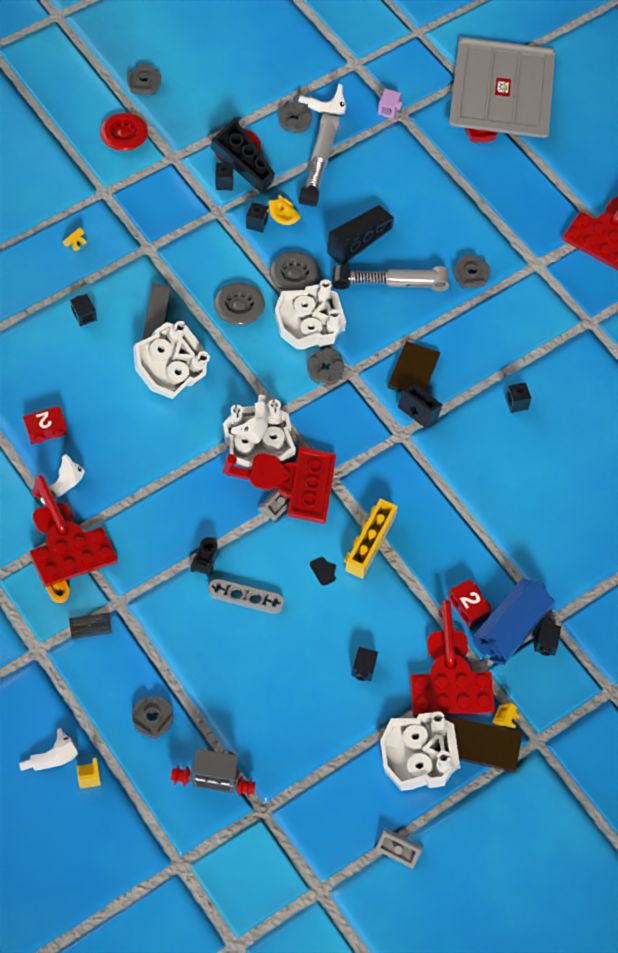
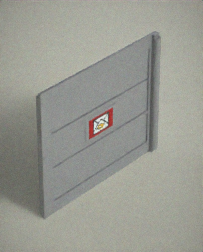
(503, 87)

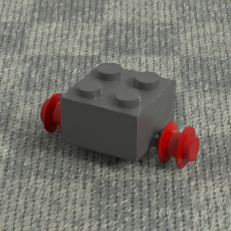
(214, 772)

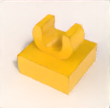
(74, 238)
(505, 715)

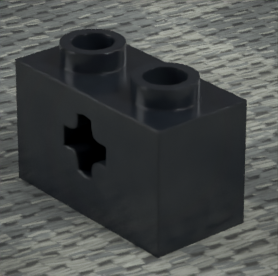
(420, 405)

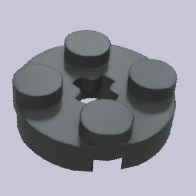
(136, 83)
(295, 109)
(468, 280)
(329, 358)
(153, 728)

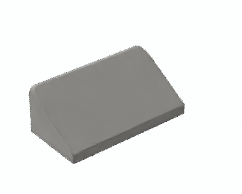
(274, 505)
(399, 848)

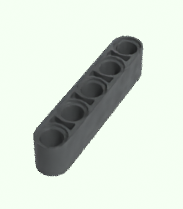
(157, 309)

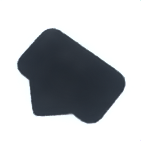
(323, 570)

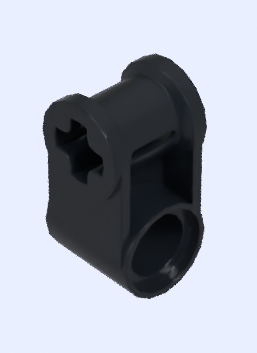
(205, 560)

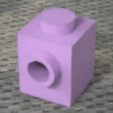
(390, 103)

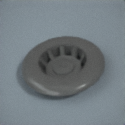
(294, 275)
(240, 309)

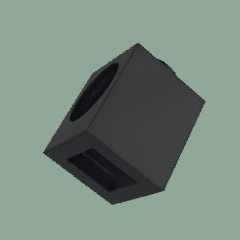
(224, 176)
(257, 217)
(83, 310)
(518, 397)
(548, 639)
(364, 664)

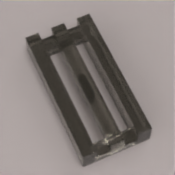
(93, 632)

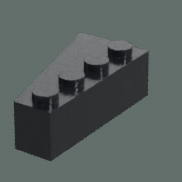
(236, 148)
(358, 234)

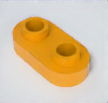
(61, 587)

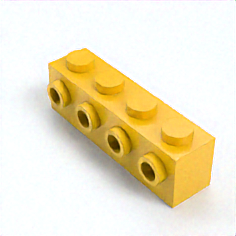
(371, 538)

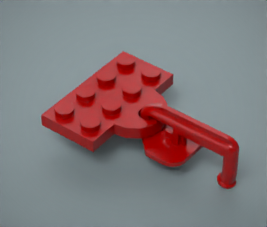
(596, 236)
(307, 485)
(67, 548)
(451, 684)

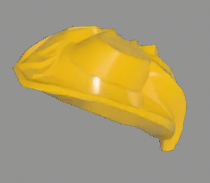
(283, 211)

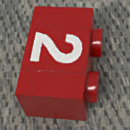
(45, 425)
(469, 603)

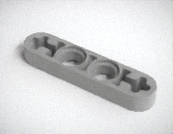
(247, 593)

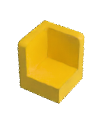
(89, 775)

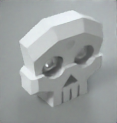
(322, 314)
(159, 368)
(278, 427)
(403, 753)

